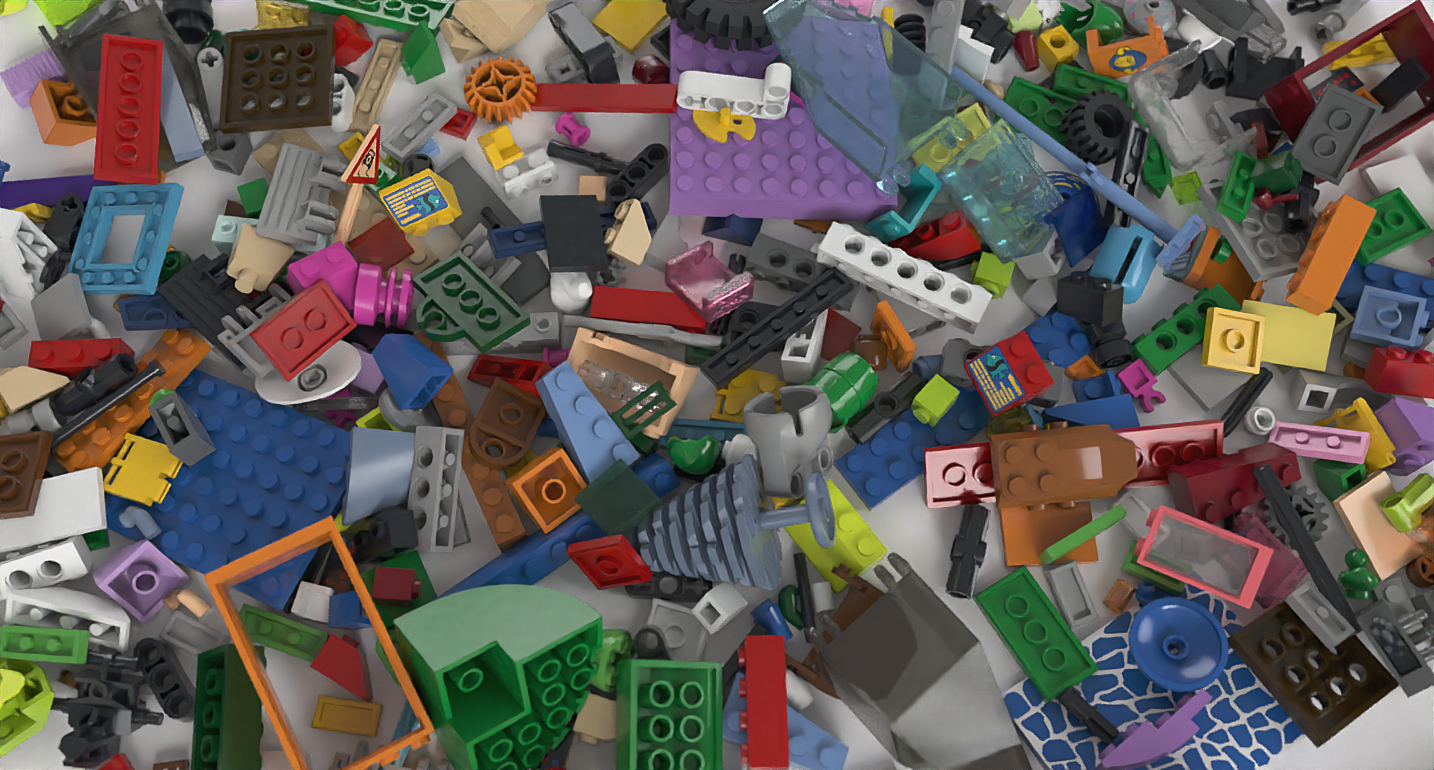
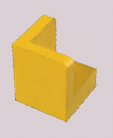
(499, 147)

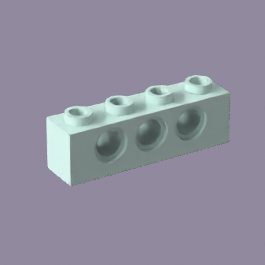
(229, 227)

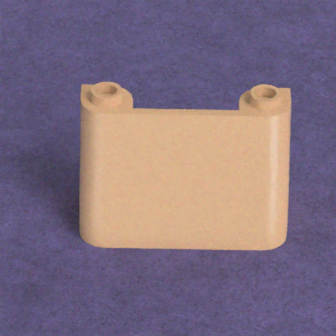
(638, 363)

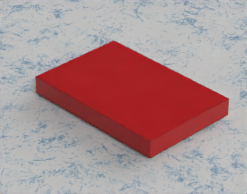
(303, 329)

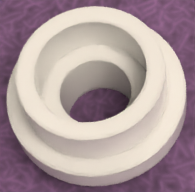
(1265, 417)

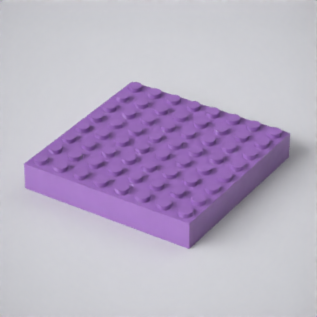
(778, 173)

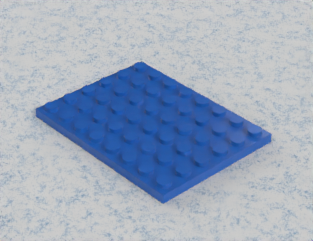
(261, 484)

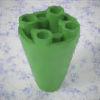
(616, 648)

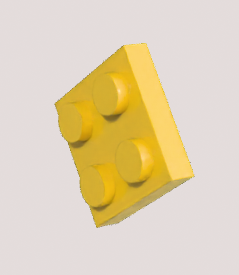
(1233, 341)

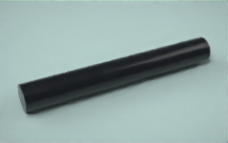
(804, 592)

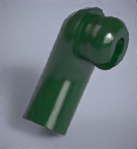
(788, 605)

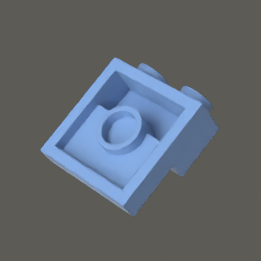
(1390, 319)

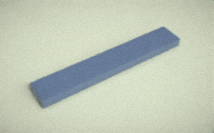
(176, 115)

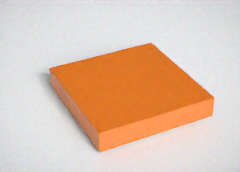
(892, 332)

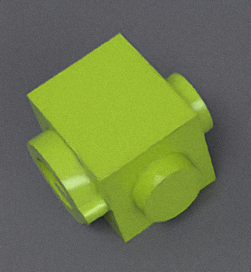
(991, 274)

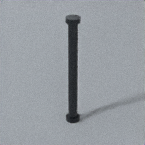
(155, 369)

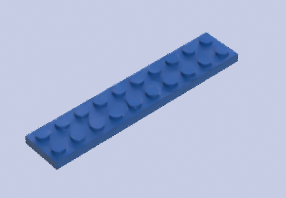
(896, 451)

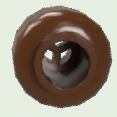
(871, 350)

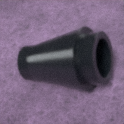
(1214, 72)

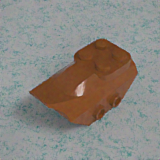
(1060, 465)

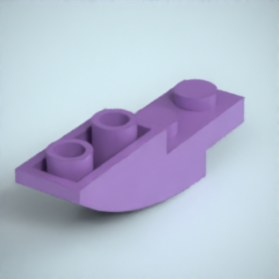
(1153, 742)

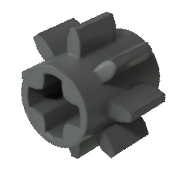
(617, 273)

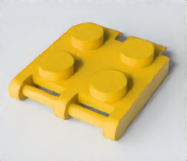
(741, 390)
(1380, 447)
(142, 471)

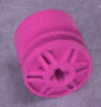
(383, 296)

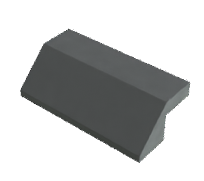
(1224, 17)

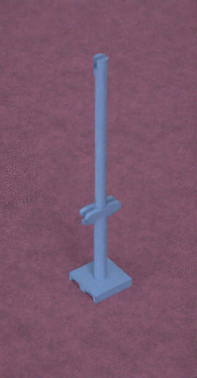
(1177, 241)

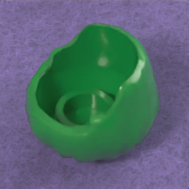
(694, 455)

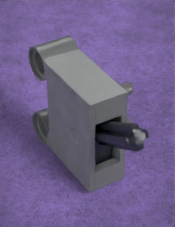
(1397, 647)

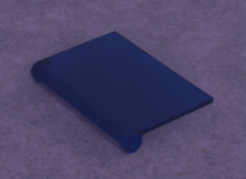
(1078, 225)

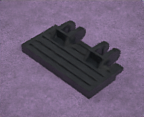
(204, 302)

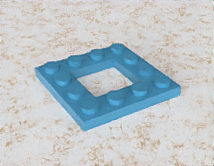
(160, 208)

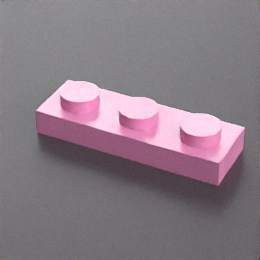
(1321, 441)

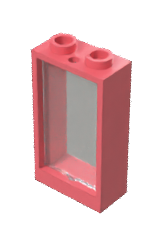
(1203, 555)

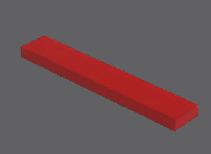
(605, 98)

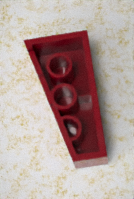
(1226, 482)

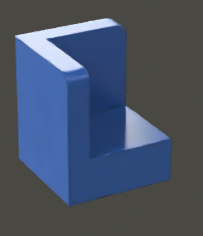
(346, 612)

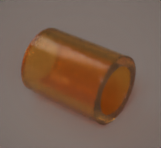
(1119, 596)

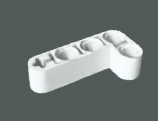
(742, 95)
(342, 100)

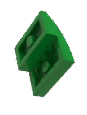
(407, 561)

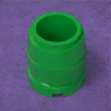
(848, 384)

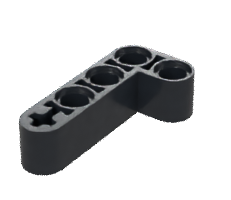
(585, 44)

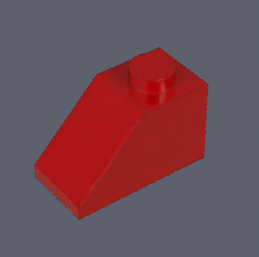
(345, 665)

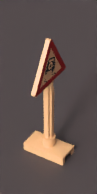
(361, 171)

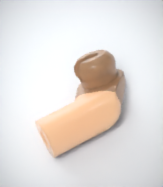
(187, 598)

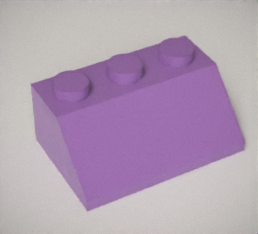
(1410, 431)

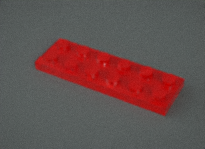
(129, 110)

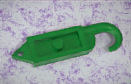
(1156, 167)

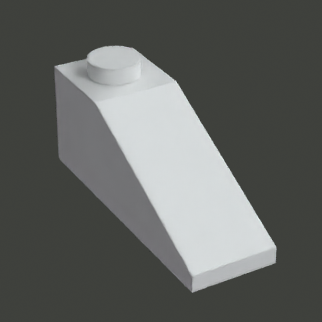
(803, 351)

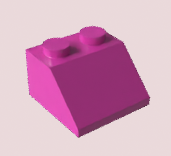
(331, 264)

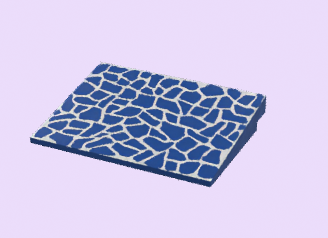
(1237, 727)

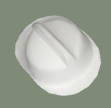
(1192, 29)

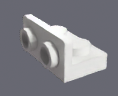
(526, 174)

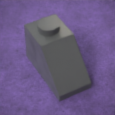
(181, 429)

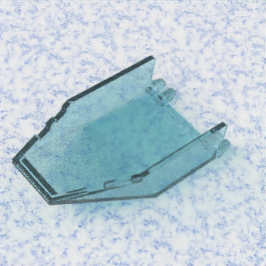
(865, 86)

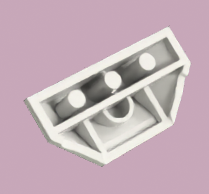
(71, 610)

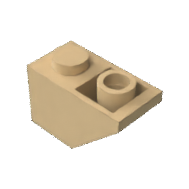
(629, 235)

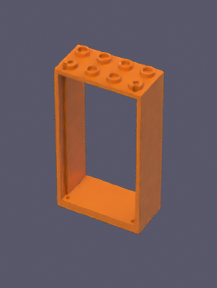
(273, 555)

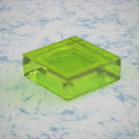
(1186, 187)

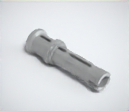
(1335, 20)

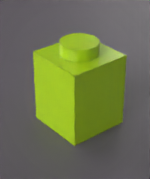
(934, 400)

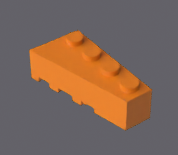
(1329, 254)

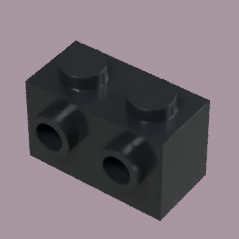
(1090, 298)
(385, 536)

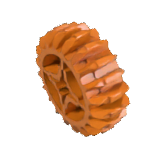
(485, 97)

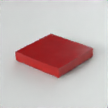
(609, 562)

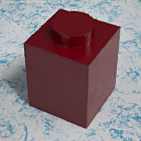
(396, 587)

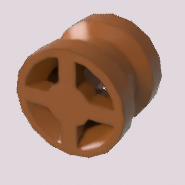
(1415, 573)

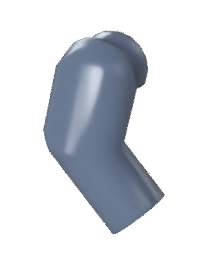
(142, 519)

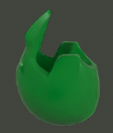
(1098, 17)

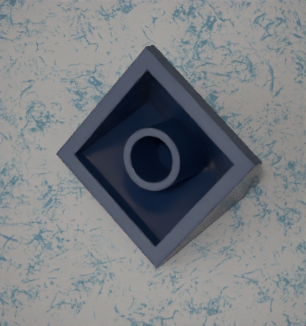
(733, 229)

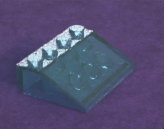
(1001, 191)

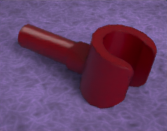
(1266, 200)

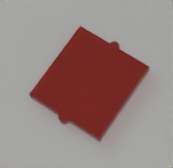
(381, 245)
(837, 335)

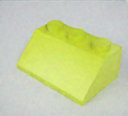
(854, 546)

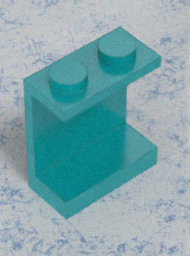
(919, 195)

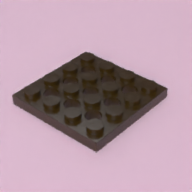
(288, 114)
(1314, 682)

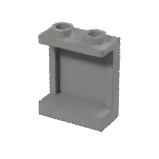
(914, 320)

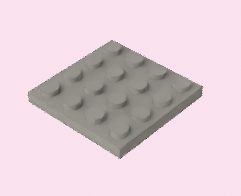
(1261, 237)

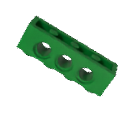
(1171, 338)

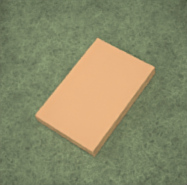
(1372, 530)

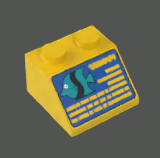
(421, 202)

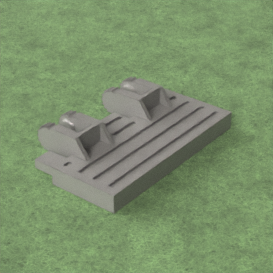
(299, 196)
(240, 341)

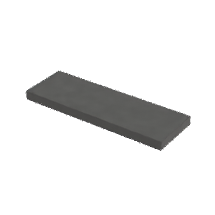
(473, 196)

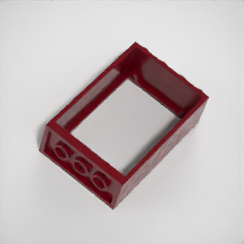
(1408, 35)

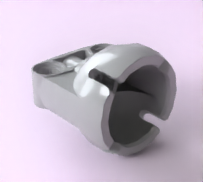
(791, 439)

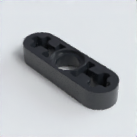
(690, 596)

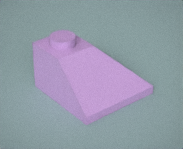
(140, 578)

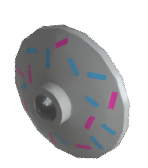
(1136, 13)

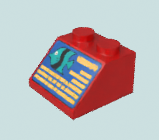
(1009, 374)

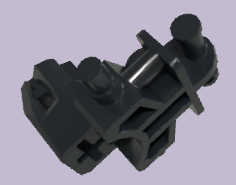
(103, 709)

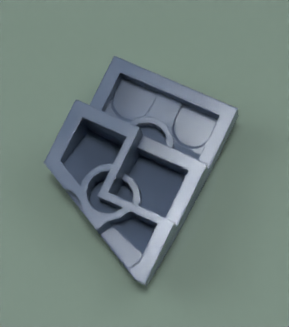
(376, 472)

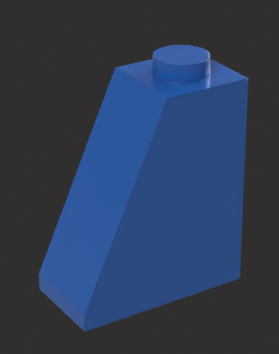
(410, 370)

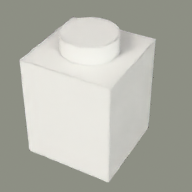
(719, 607)

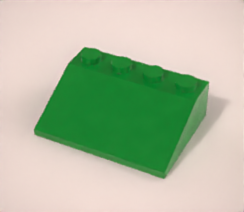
(669, 715)

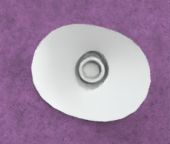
(318, 380)

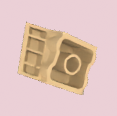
(500, 21)

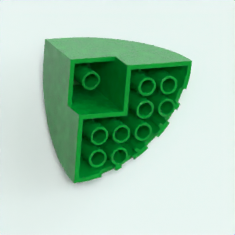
(501, 670)

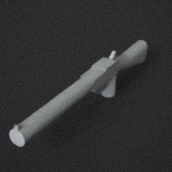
(657, 332)

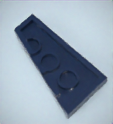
(151, 313)

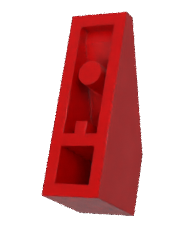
(516, 371)

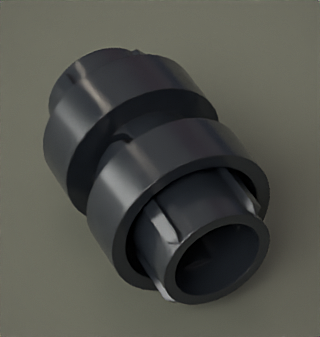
(190, 19)
(988, 30)

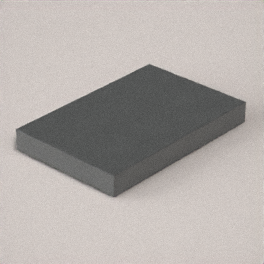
(1334, 133)

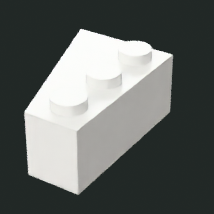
(22, 254)

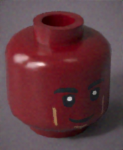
(650, 70)

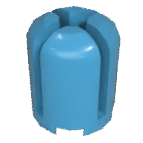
(1141, 248)

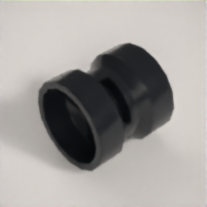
(419, 163)

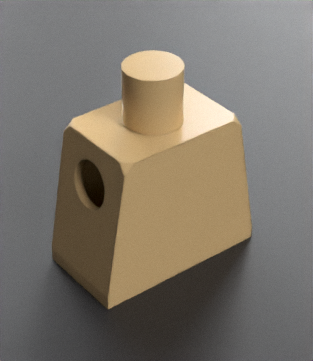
(257, 260)

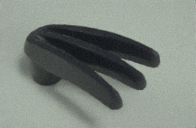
(54, 267)

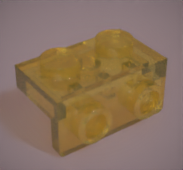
(282, 14)

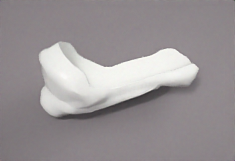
(569, 290)

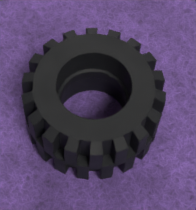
(1080, 130)

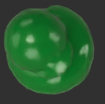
(1358, 580)

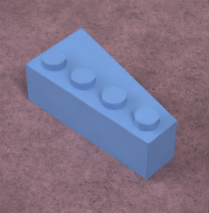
(583, 424)
(808, 744)

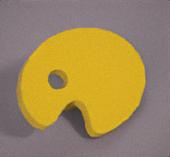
(718, 124)

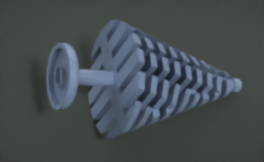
(730, 527)

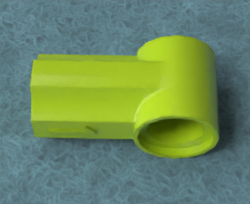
(1406, 507)

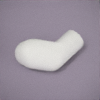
(98, 329)

